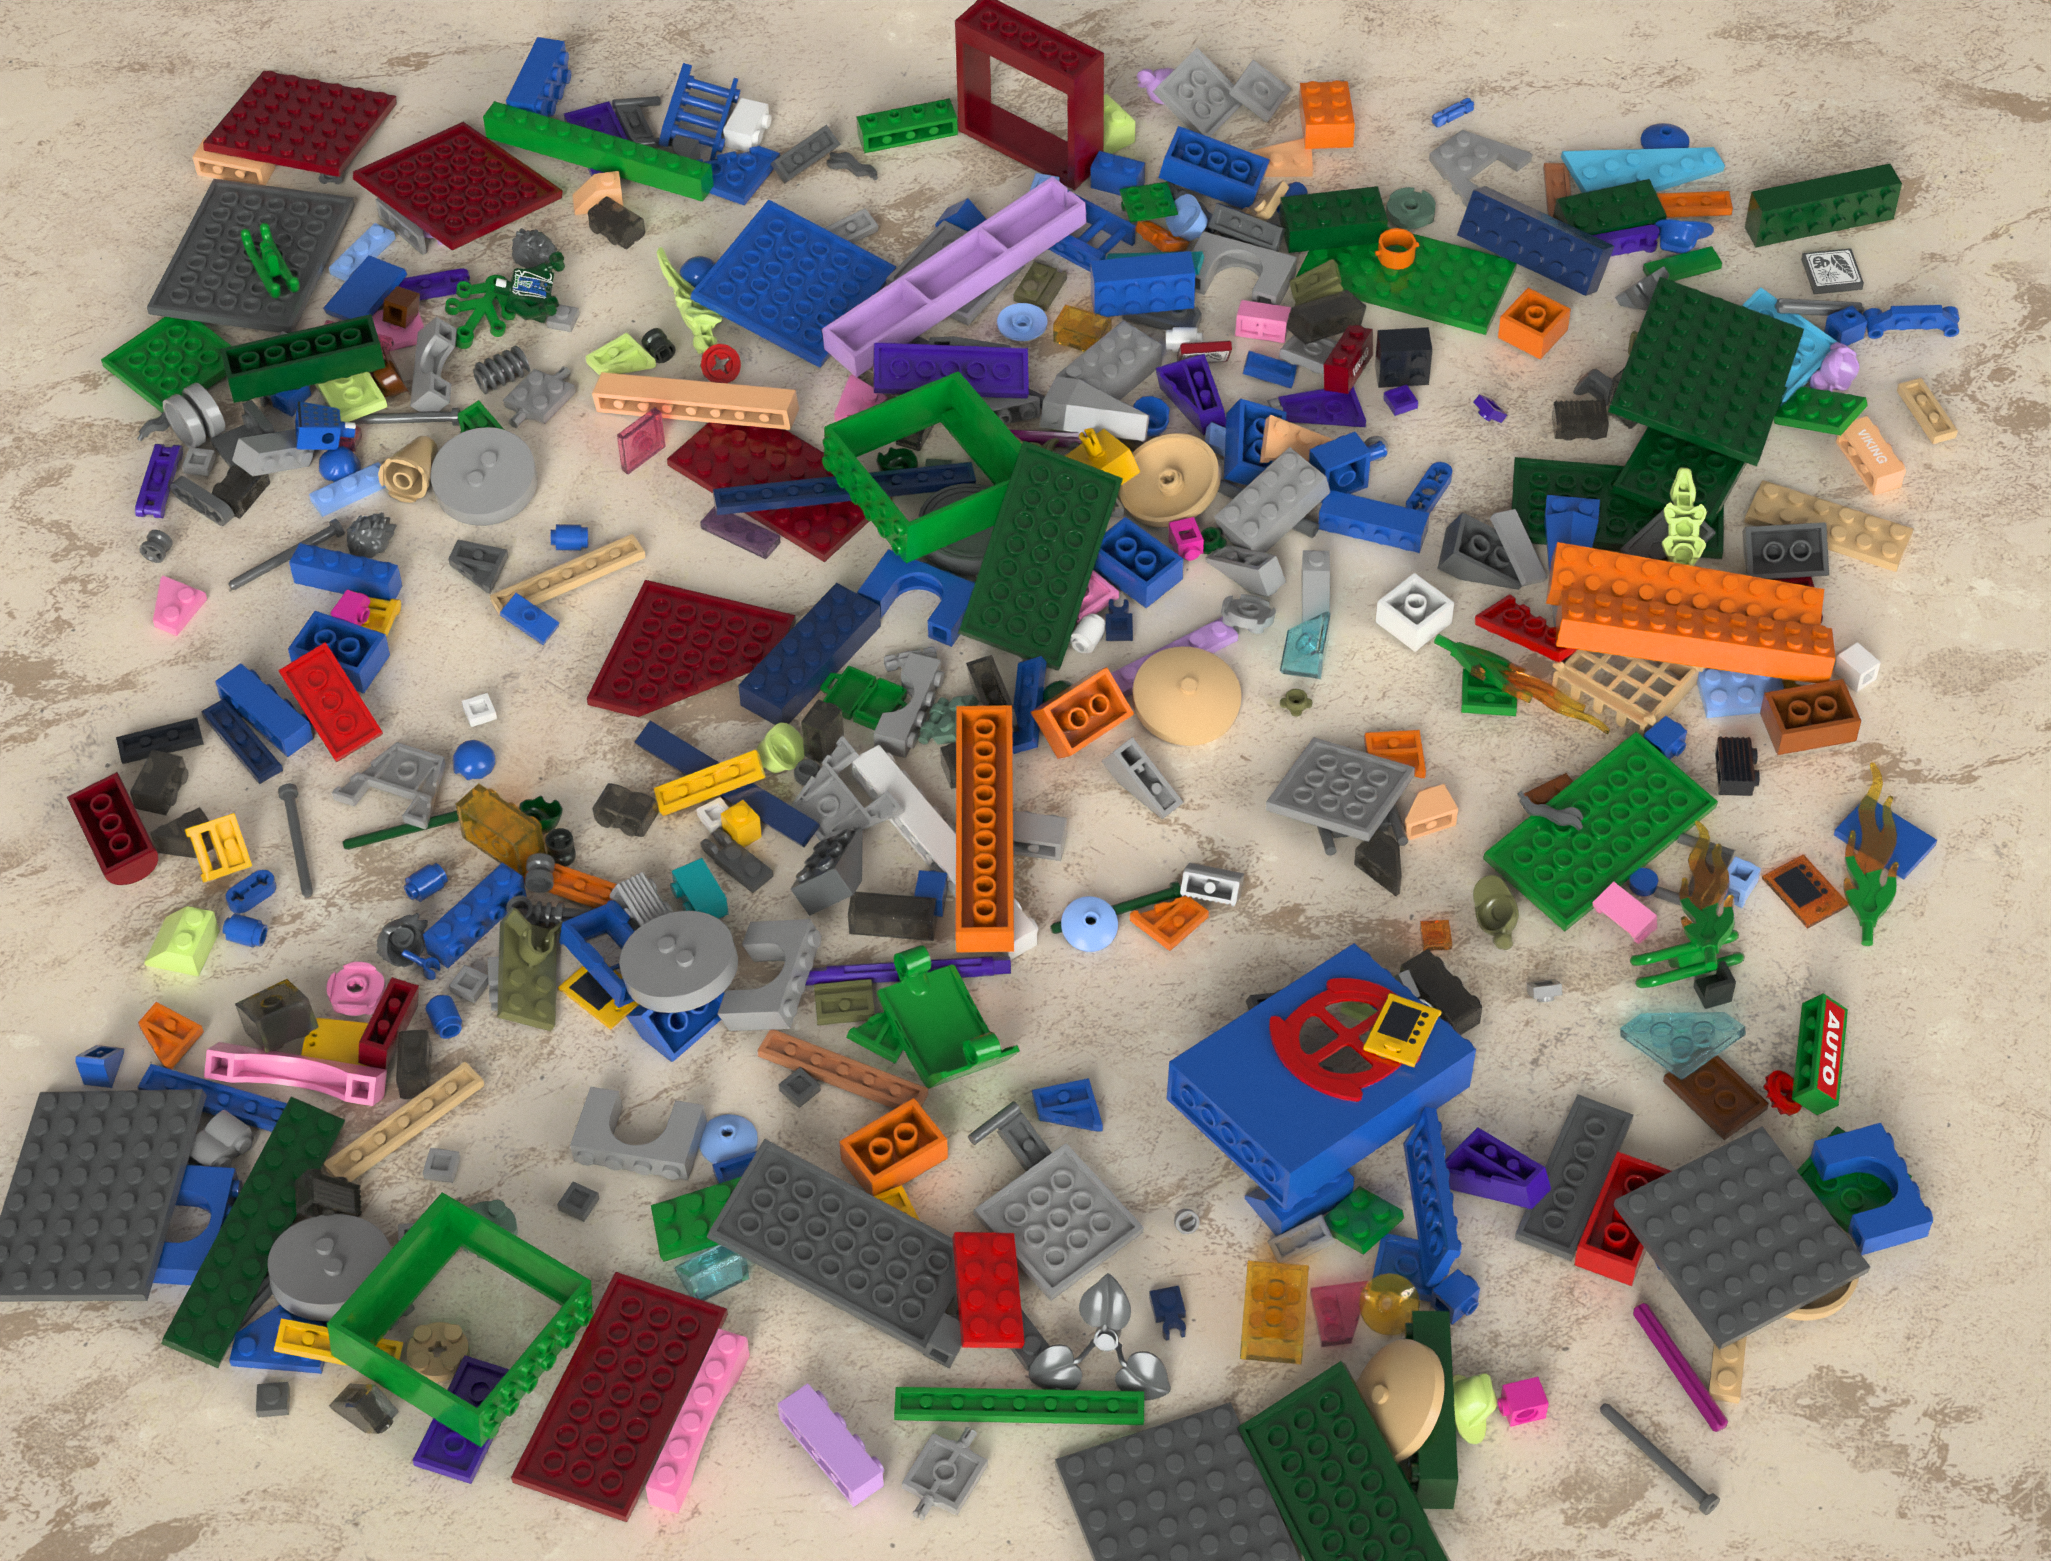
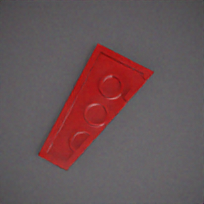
(1521, 627)

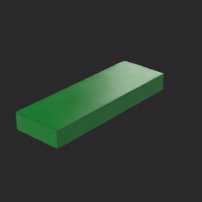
(1686, 264)

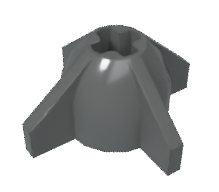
(1640, 294)

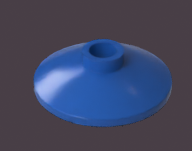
(1664, 136)

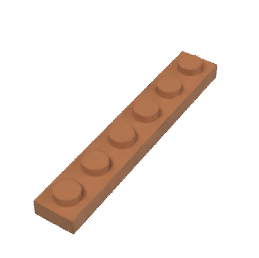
(840, 1070)

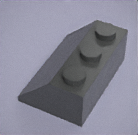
(1786, 551)

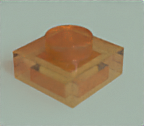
(1436, 935)

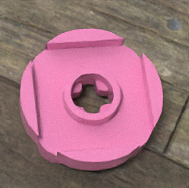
(359, 1002)

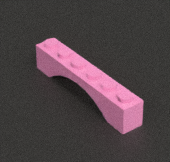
(254, 1065)
(680, 1454)

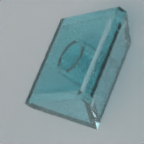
(1306, 647)
(712, 1272)

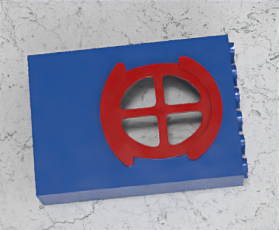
(1287, 1115)

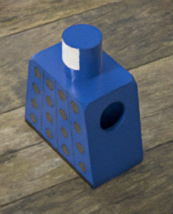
(320, 427)

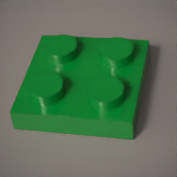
(1362, 1219)

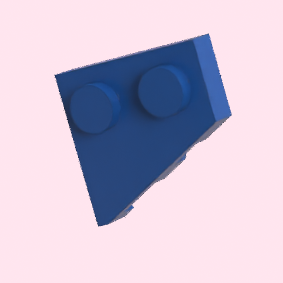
(1068, 1105)

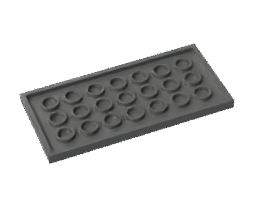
(839, 1244)

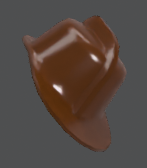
(389, 378)

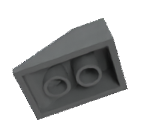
(1476, 554)

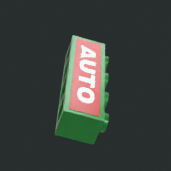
(1820, 1054)

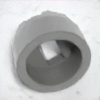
(1189, 1225)

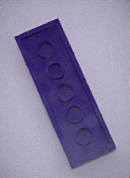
(989, 370)

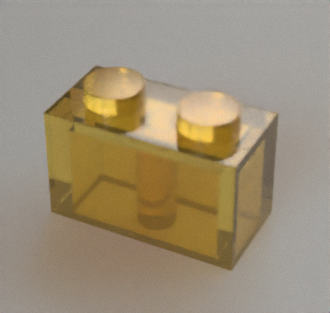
(1079, 328)

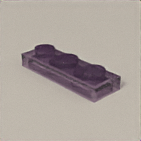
(741, 533)

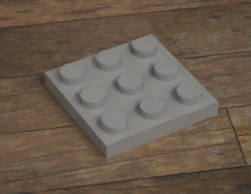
(1198, 94)

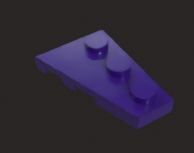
(1324, 408)

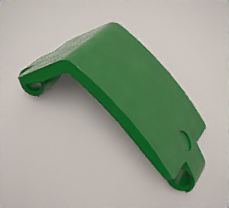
(938, 1021)

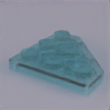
(1682, 1039)

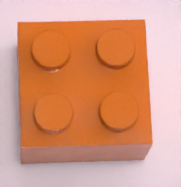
(1534, 323)

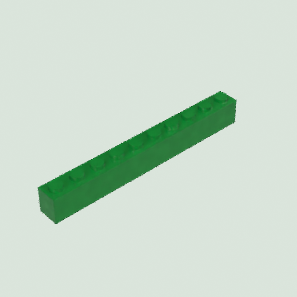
(598, 151)

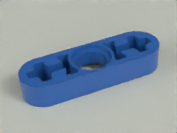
(1429, 482)

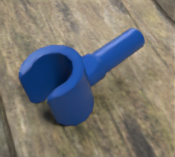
(426, 964)

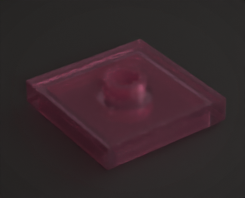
(641, 440)

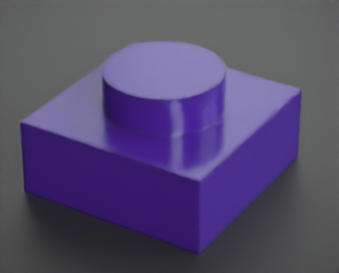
(1400, 400)
(1489, 409)

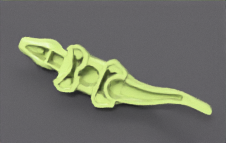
(695, 316)
(1683, 522)

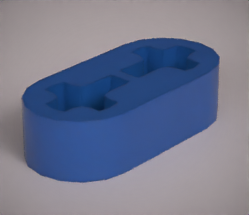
(250, 891)

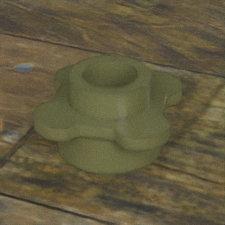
(1296, 702)

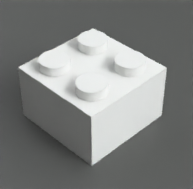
(1414, 612)

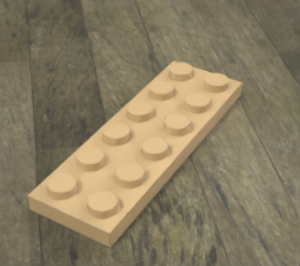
(1848, 530)

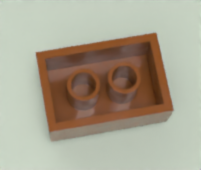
(1810, 717)

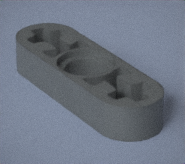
(202, 501)

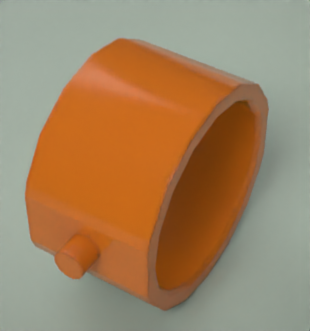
(1396, 237)

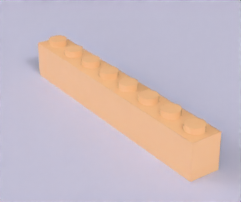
(696, 400)

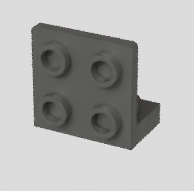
(254, 424)

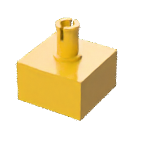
(1105, 453)

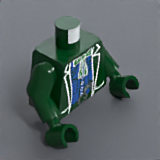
(531, 289)

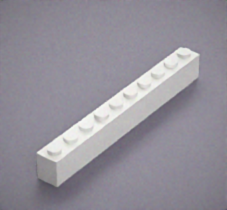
(926, 829)

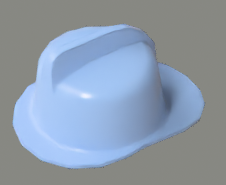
(1190, 218)

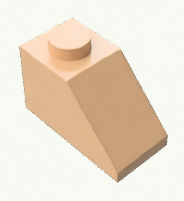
(595, 190)
(1431, 812)

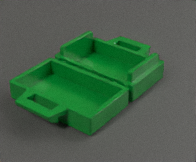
(863, 696)

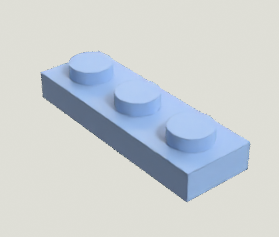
(371, 243)
(347, 490)

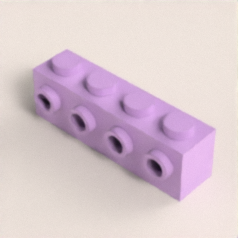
(831, 1444)

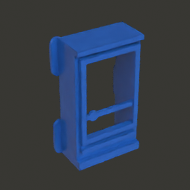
(605, 919)

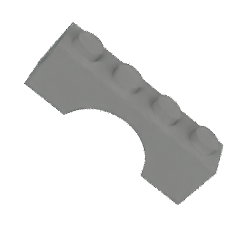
(433, 347)
(899, 729)

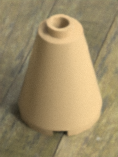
(409, 470)

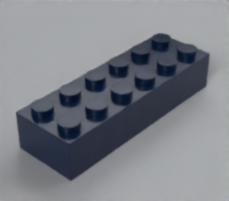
(1535, 240)
(808, 654)

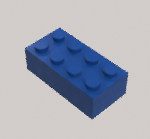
(541, 78)
(1213, 168)
(1143, 284)

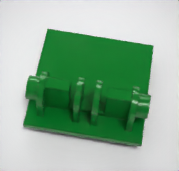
(1148, 202)

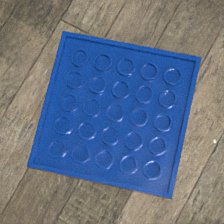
(790, 281)

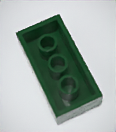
(1611, 208)
(1332, 219)

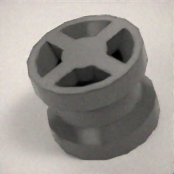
(156, 546)

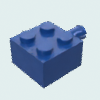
(1346, 462)

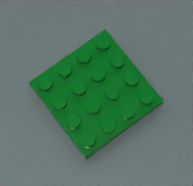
(168, 359)

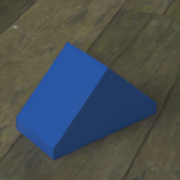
(963, 215)
(99, 1065)

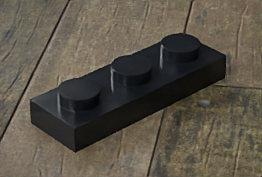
(162, 738)

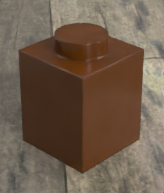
(401, 307)

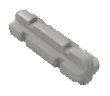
(892, 662)

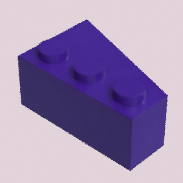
(1193, 391)
(1496, 1171)

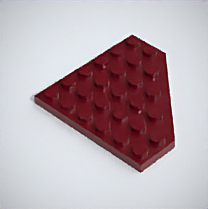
(681, 646)

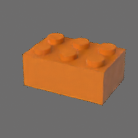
(1326, 115)
(1082, 713)
(894, 1149)

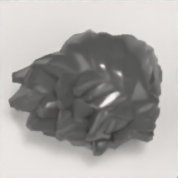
(531, 248)
(369, 535)
(401, 935)

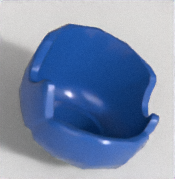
(695, 269)
(1158, 414)
(338, 464)
(473, 759)

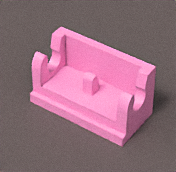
(1262, 321)
(1626, 912)

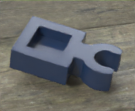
(1119, 622)
(1168, 1308)

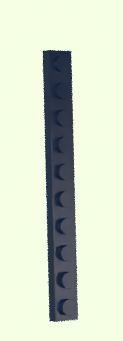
(827, 490)

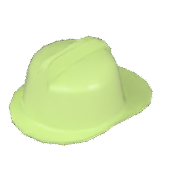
(781, 748)
(1473, 1404)

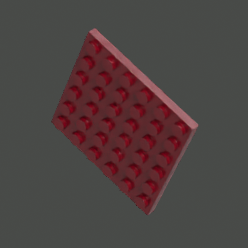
(300, 123)
(457, 185)

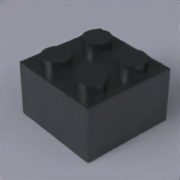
(1403, 357)

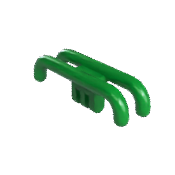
(271, 264)
(1686, 958)

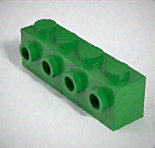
(907, 125)

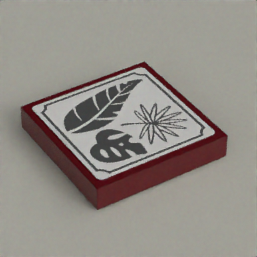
(1214, 351)

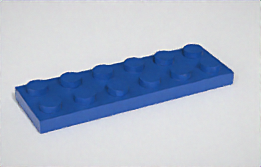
(1431, 1197)

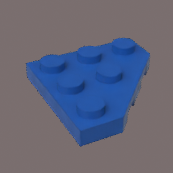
(740, 175)
(256, 1343)

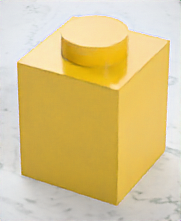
(741, 824)

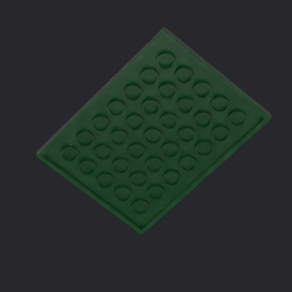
(1707, 371)

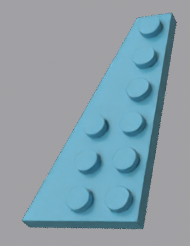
(1663, 167)

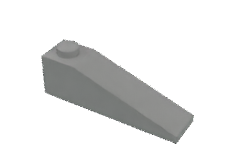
(1079, 406)

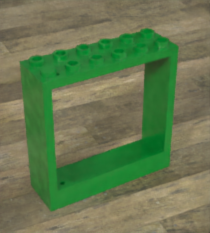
(972, 426)
(405, 1275)

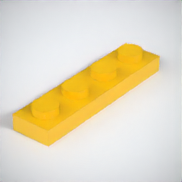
(709, 782)
(313, 1342)

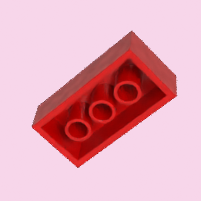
(1608, 1242)

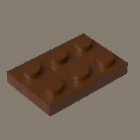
(1718, 1096)

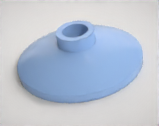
(1022, 322)
(1085, 936)
(720, 1148)

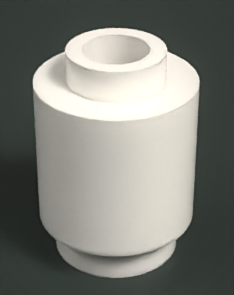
(1182, 335)
(1088, 633)

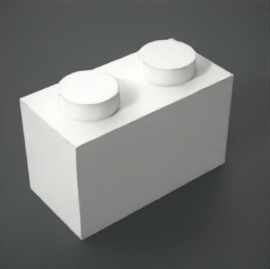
(747, 125)

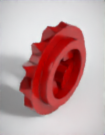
(732, 366)
(1779, 1082)

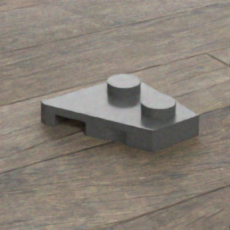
(478, 563)

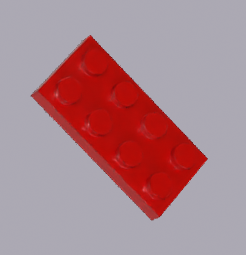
(330, 702)
(988, 1290)

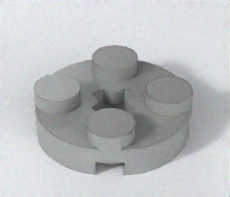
(1248, 613)

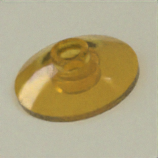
(1403, 1301)

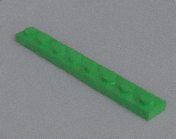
(1019, 1405)

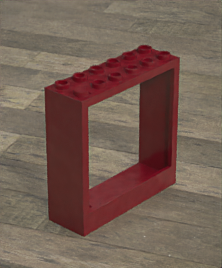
(1046, 55)

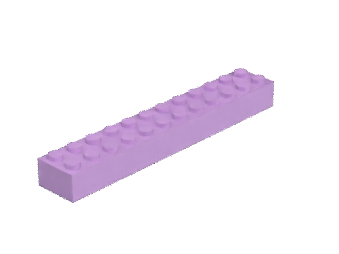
(955, 274)

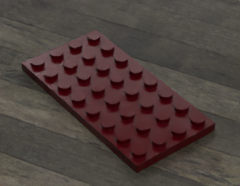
(754, 455)
(619, 1397)

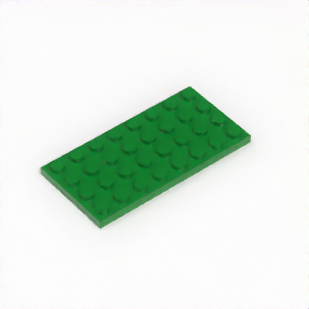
(1440, 285)
(1631, 812)

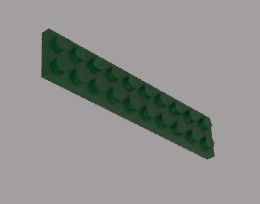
(240, 1252)

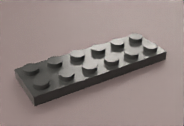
(1576, 1177)

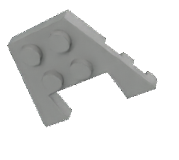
(1468, 155)
(404, 773)
(833, 804)

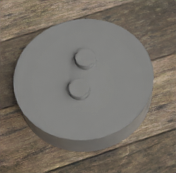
(484, 476)
(678, 961)
(323, 1263)

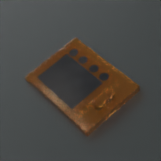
(1805, 891)

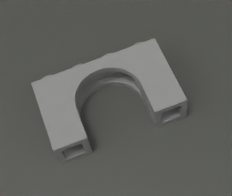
(1270, 266)
(776, 1002)
(666, 1156)

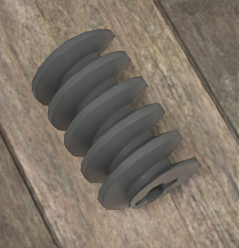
(500, 367)

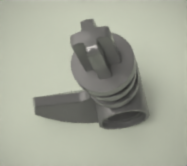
(544, 914)

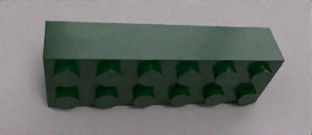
(1822, 205)
(302, 358)
(1435, 1462)

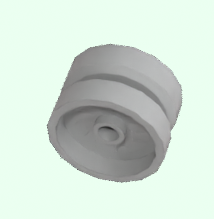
(194, 415)

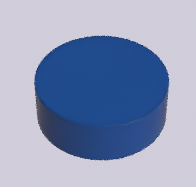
(1643, 882)

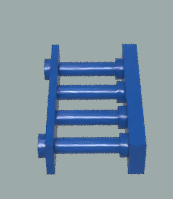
(677, 114)
(1077, 249)

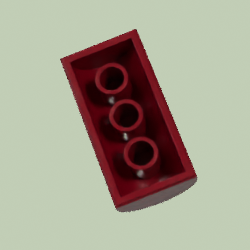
(114, 831)

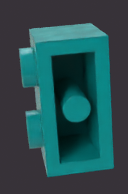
(699, 889)

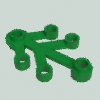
(480, 306)

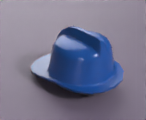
(1682, 235)

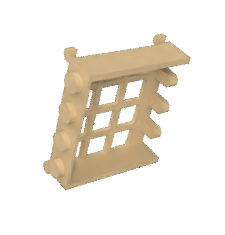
(1625, 708)

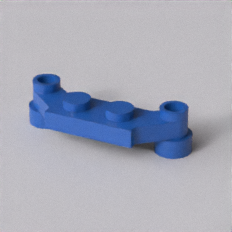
(1912, 317)

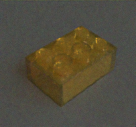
(499, 828)
(1274, 1312)

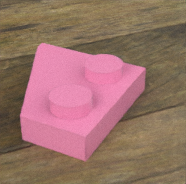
(856, 398)
(176, 605)

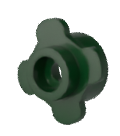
(1210, 534)

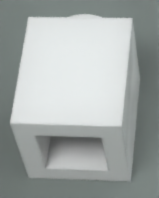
(1856, 666)

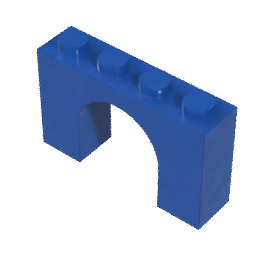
(895, 577)
(1873, 1152)
(209, 1189)

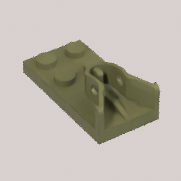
(527, 972)

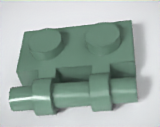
(942, 720)

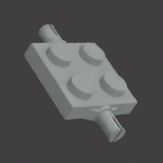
(539, 396)
(945, 1474)

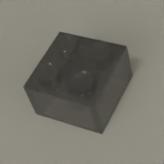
(277, 1015)

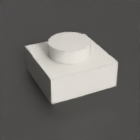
(479, 710)
(710, 814)

